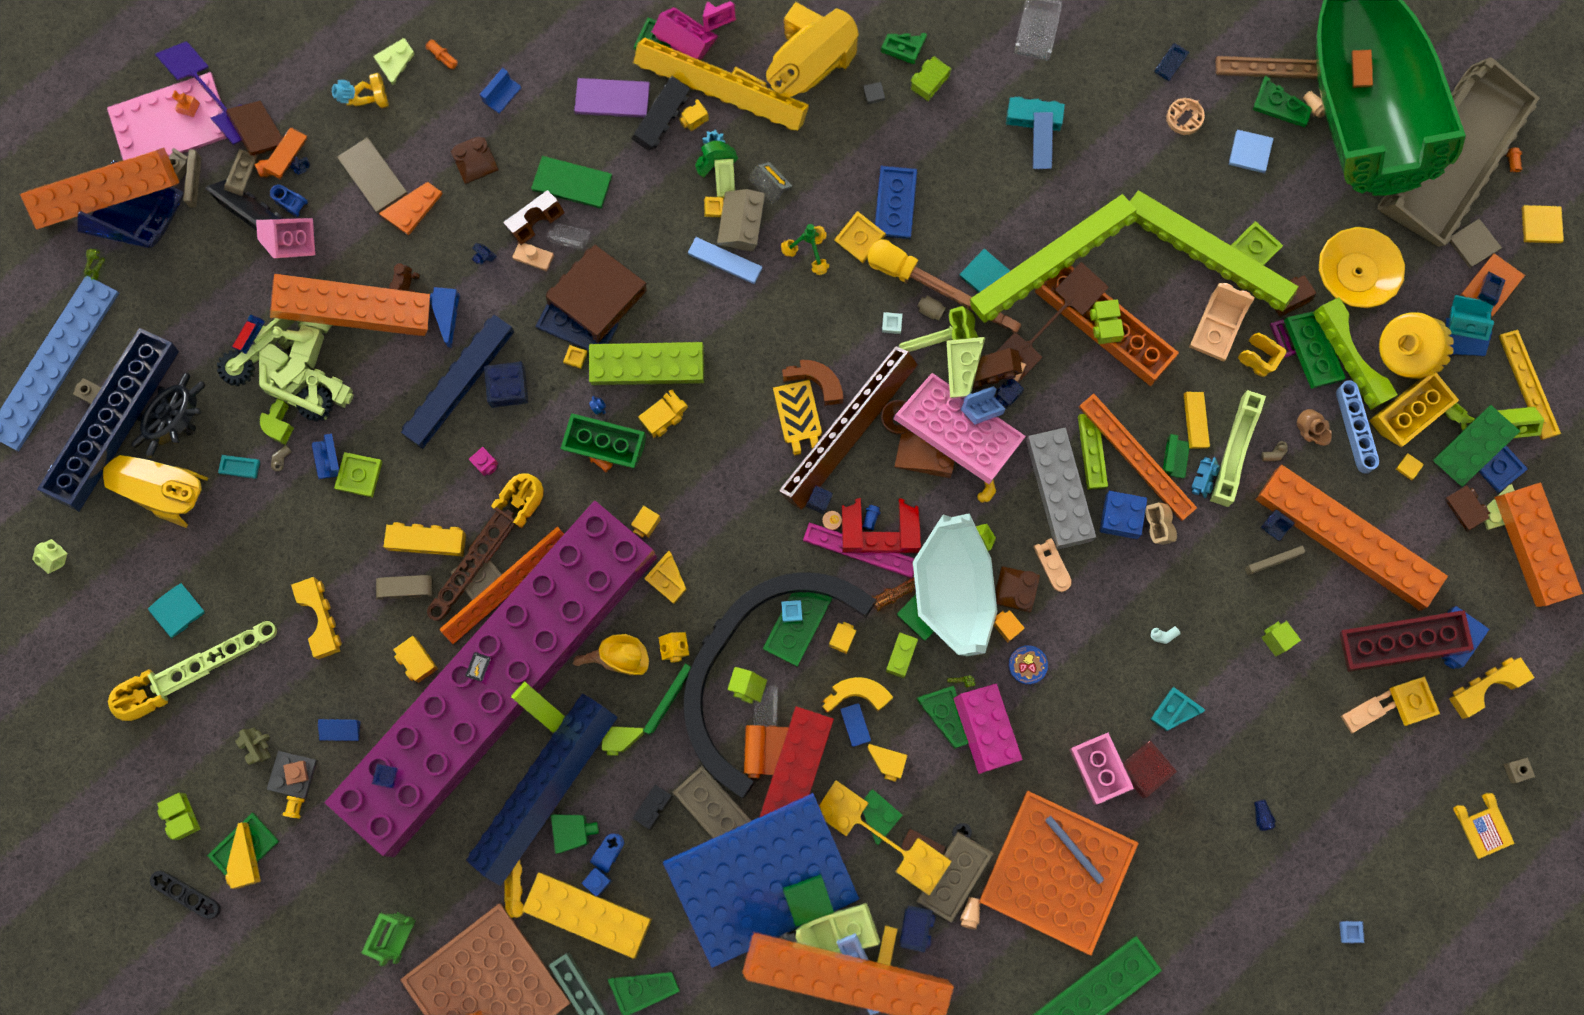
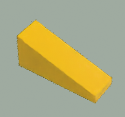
(887, 945)

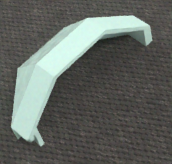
(956, 585)

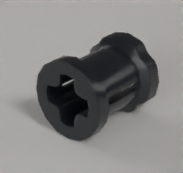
(966, 828)

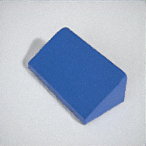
(339, 730)

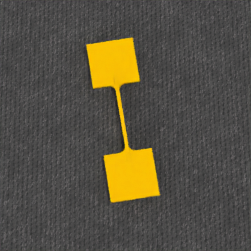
(920, 865)

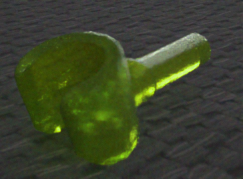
(91, 254)
(95, 270)
(968, 680)

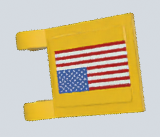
(1485, 829)

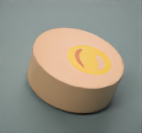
(832, 520)

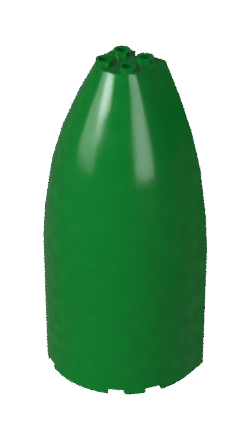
(1404, 123)

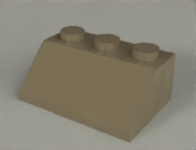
(741, 219)

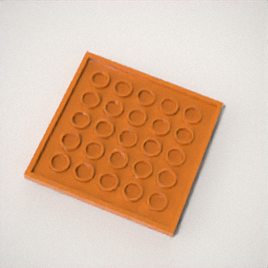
(1046, 884)

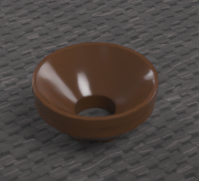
(887, 414)

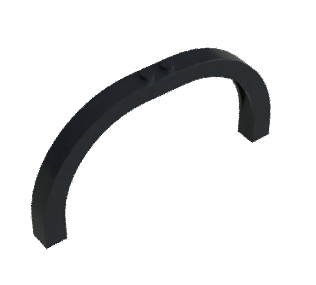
(723, 632)

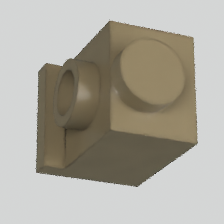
(179, 163)

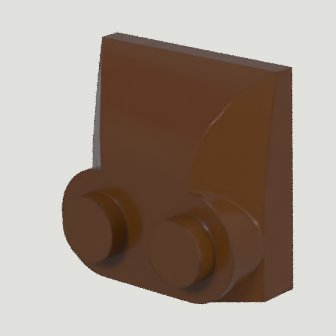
(474, 159)
(1016, 589)

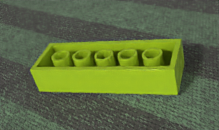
(646, 363)

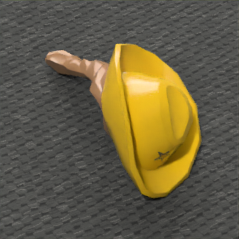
(619, 654)

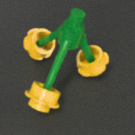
(812, 235)

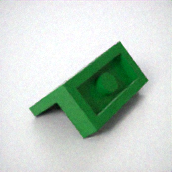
(1176, 457)

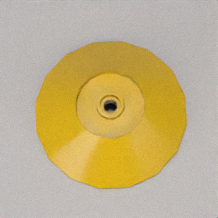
(1371, 254)

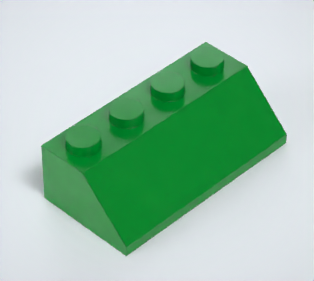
(603, 441)

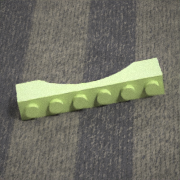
(1232, 462)

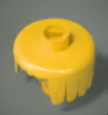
(1415, 345)

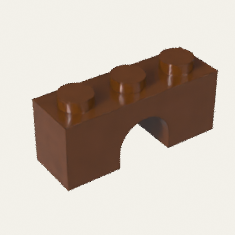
(542, 208)

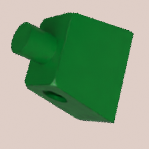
(571, 832)

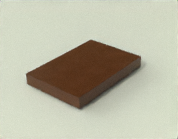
(254, 127)

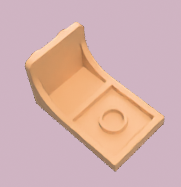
(1221, 321)

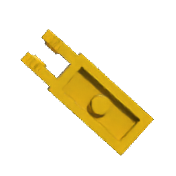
(513, 892)

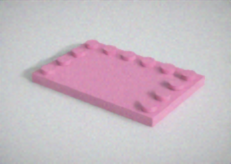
(153, 122)
(941, 423)

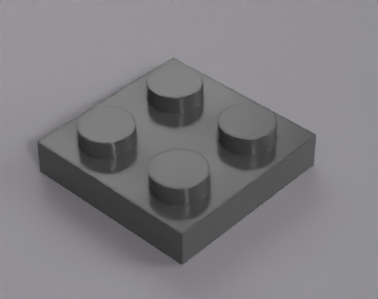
(278, 781)

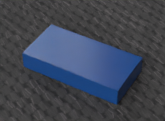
(855, 725)

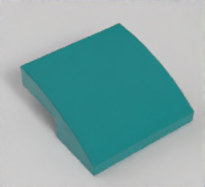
(176, 610)

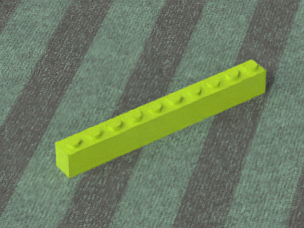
(1213, 252)
(1053, 258)

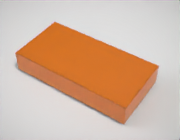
(1362, 68)

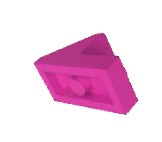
(717, 16)

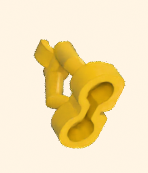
(376, 86)

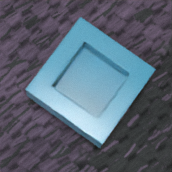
(791, 611)

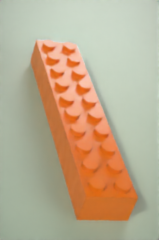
(1352, 538)
(845, 978)

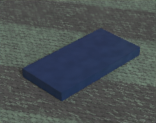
(562, 326)

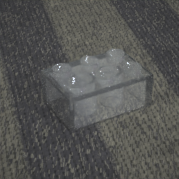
(1038, 28)

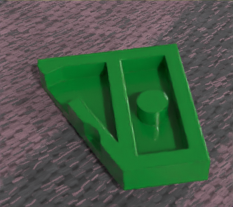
(903, 46)
(880, 815)

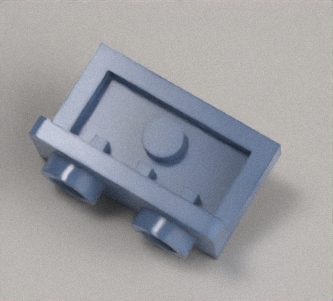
(982, 406)

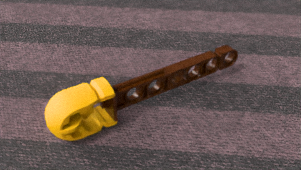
(530, 490)

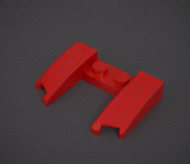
(904, 541)

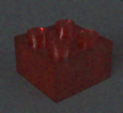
(1148, 769)

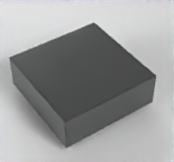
(874, 92)

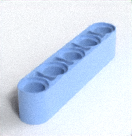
(1359, 418)

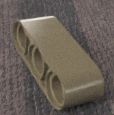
(403, 586)

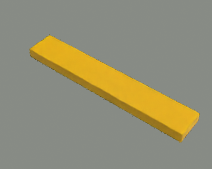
(1528, 381)

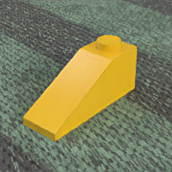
(242, 863)

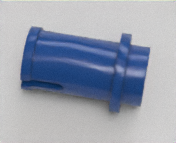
(871, 517)

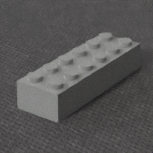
(1060, 488)

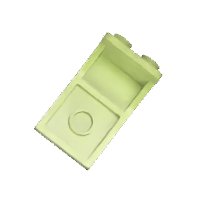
(828, 929)

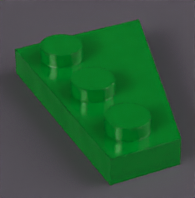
(943, 712)

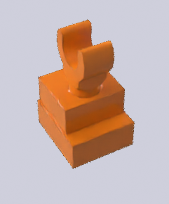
(185, 104)

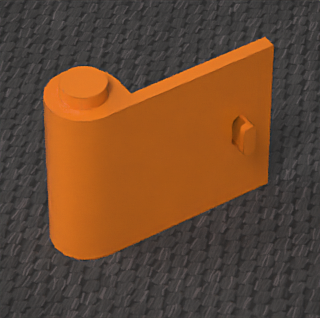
(762, 749)

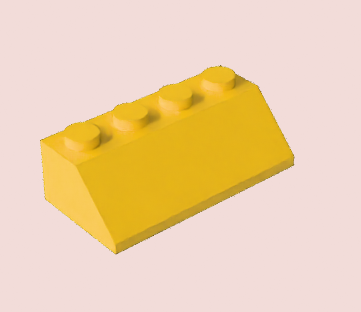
(1414, 410)

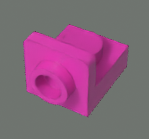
(484, 462)

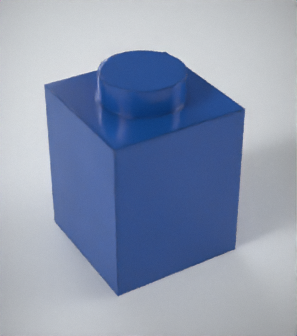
(597, 882)

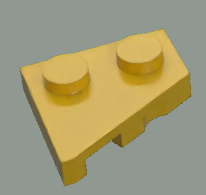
(666, 578)

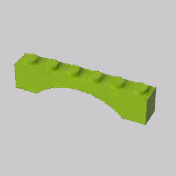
(1335, 323)

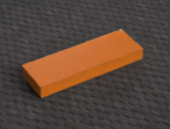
(285, 153)

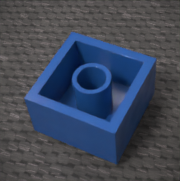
(1123, 515)

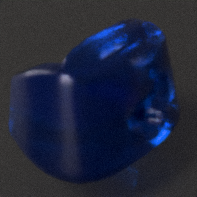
(298, 166)

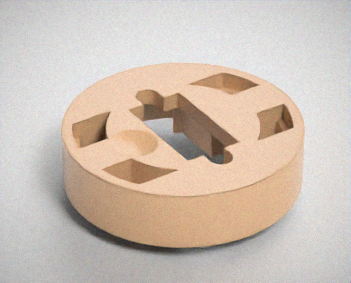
(1187, 104)

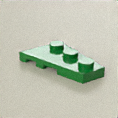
(1278, 104)
(642, 990)

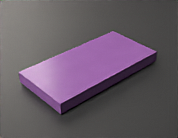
(612, 97)

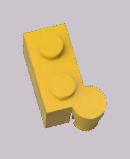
(663, 414)

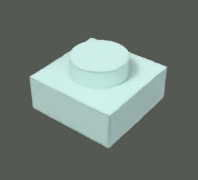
(892, 323)

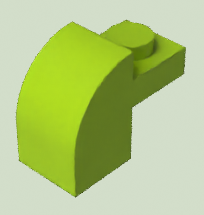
(273, 424)

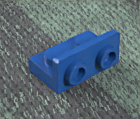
(325, 457)

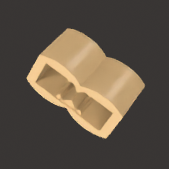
(1161, 526)

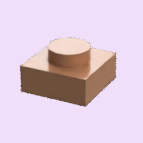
(295, 773)

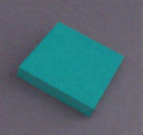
(983, 271)

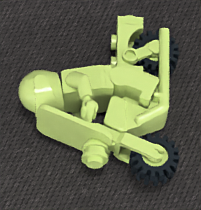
(287, 375)

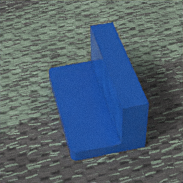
(499, 91)

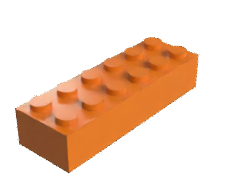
(1538, 545)

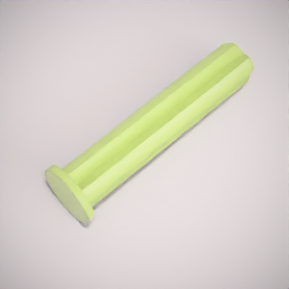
(927, 340)

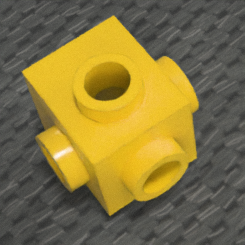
(673, 646)

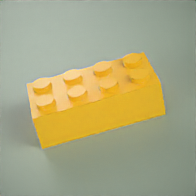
(800, 16)

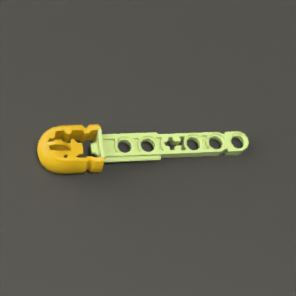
(124, 706)

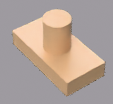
(533, 256)

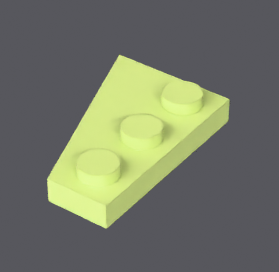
(963, 364)

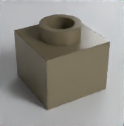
(1514, 773)

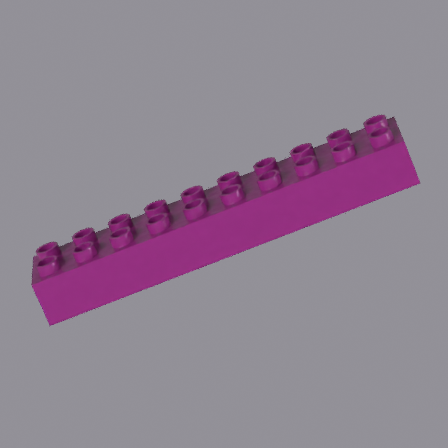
(462, 717)

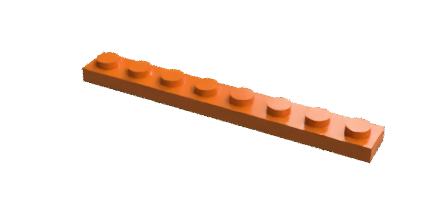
(1137, 457)
(498, 590)

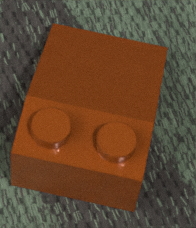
(922, 457)

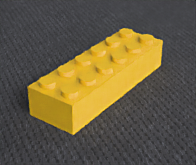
(587, 915)

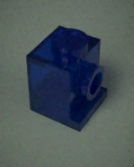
(1009, 393)

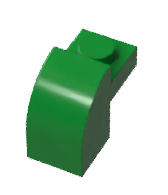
(714, 151)

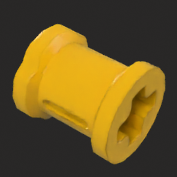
(293, 807)

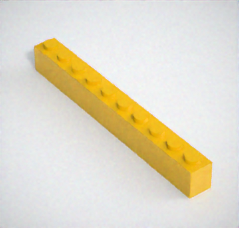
(720, 84)

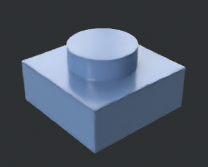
(1351, 931)

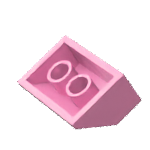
(287, 237)
(1101, 768)

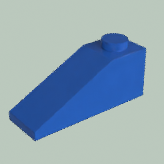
(445, 306)

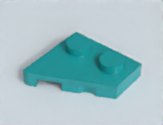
(1175, 710)

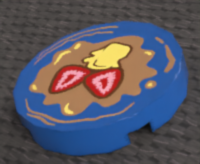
(1028, 665)

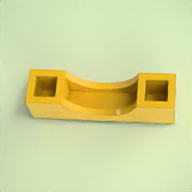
(323, 640)
(1471, 699)

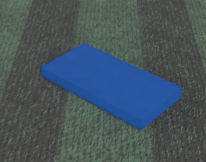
(896, 201)

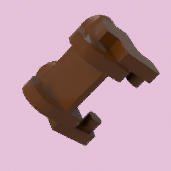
(403, 278)

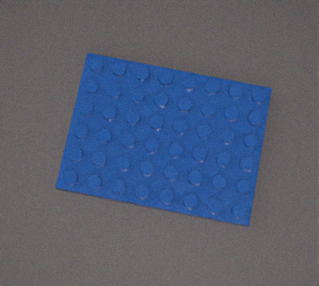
(738, 878)

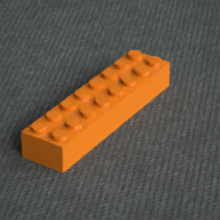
(100, 188)
(349, 305)
(1139, 349)

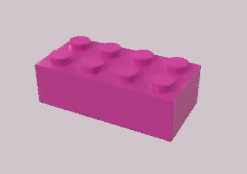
(987, 728)

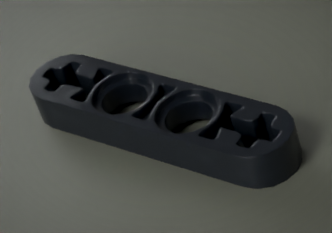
(184, 896)

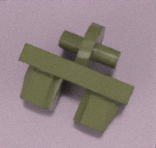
(255, 743)

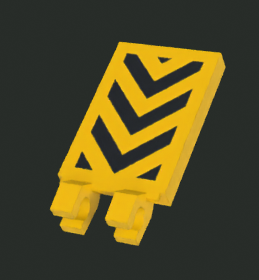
(798, 414)

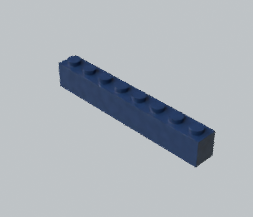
(458, 381)

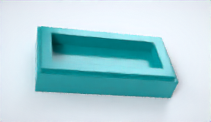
(239, 466)

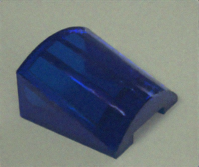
(134, 221)

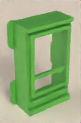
(394, 939)

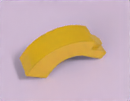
(860, 687)

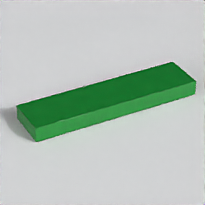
(667, 700)

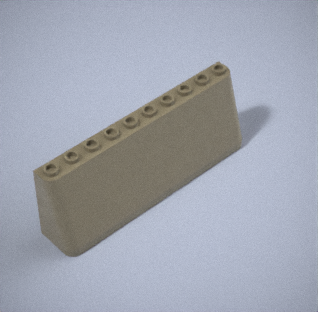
(1491, 112)

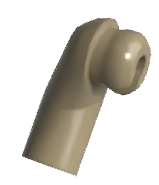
(1277, 454)
(277, 460)

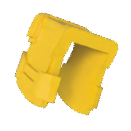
(1254, 361)

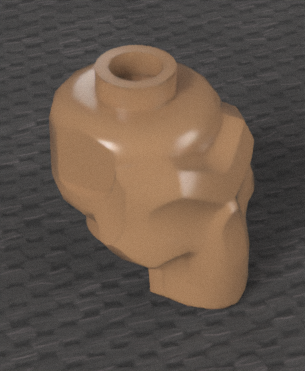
(1314, 427)

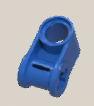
(290, 201)
(605, 854)

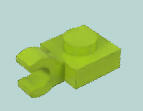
(1459, 414)

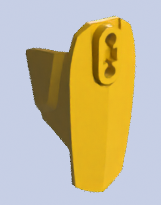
(811, 53)
(151, 486)

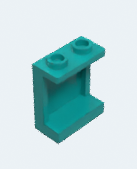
(1471, 318)

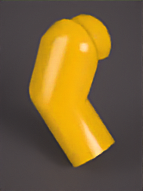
(987, 494)

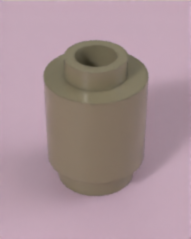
(931, 308)

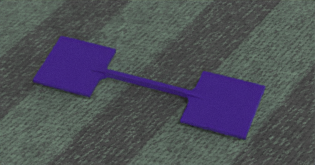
(184, 62)

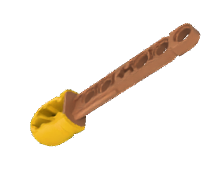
(896, 263)

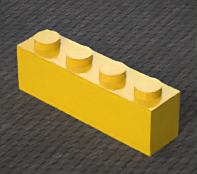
(425, 540)

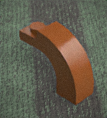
(820, 375)

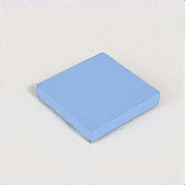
(1250, 151)

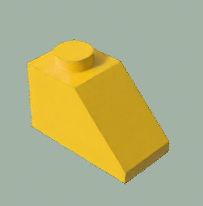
(888, 762)

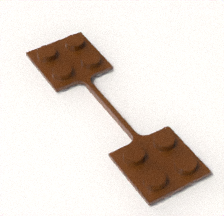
(1080, 291)

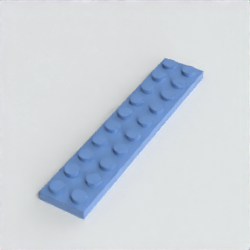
(54, 361)

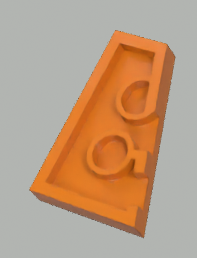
(412, 208)

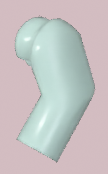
(1164, 637)

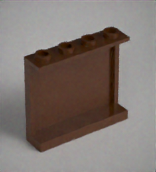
(596, 292)

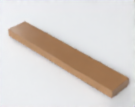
(1266, 66)

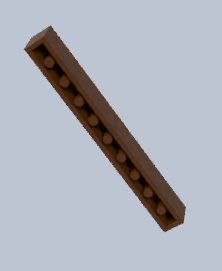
(848, 427)

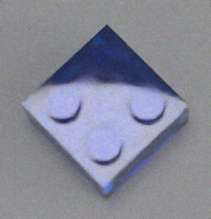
(506, 384)
(916, 928)

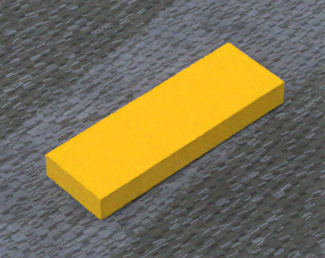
(1196, 420)

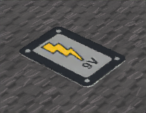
(478, 666)

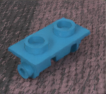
(1208, 470)

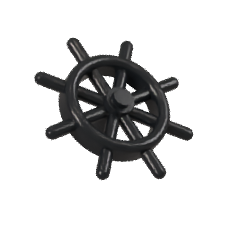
(169, 415)

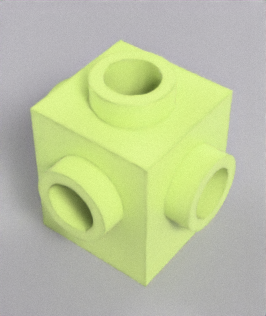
(49, 556)

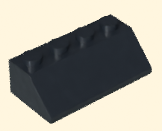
(243, 207)

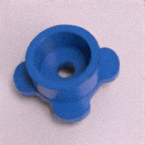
(597, 405)

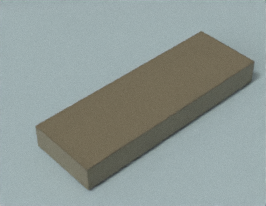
(240, 172)
(192, 178)
(1275, 560)

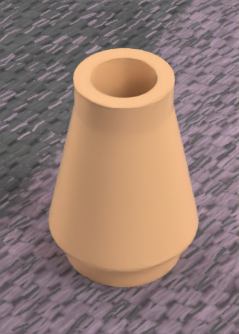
(1315, 103)
(971, 914)

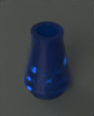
(1264, 817)

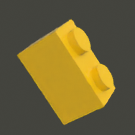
(415, 659)

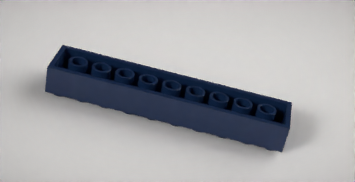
(108, 420)
(541, 789)

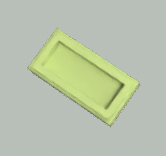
(724, 176)

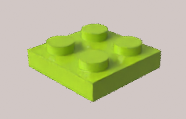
(1257, 244)
(358, 474)

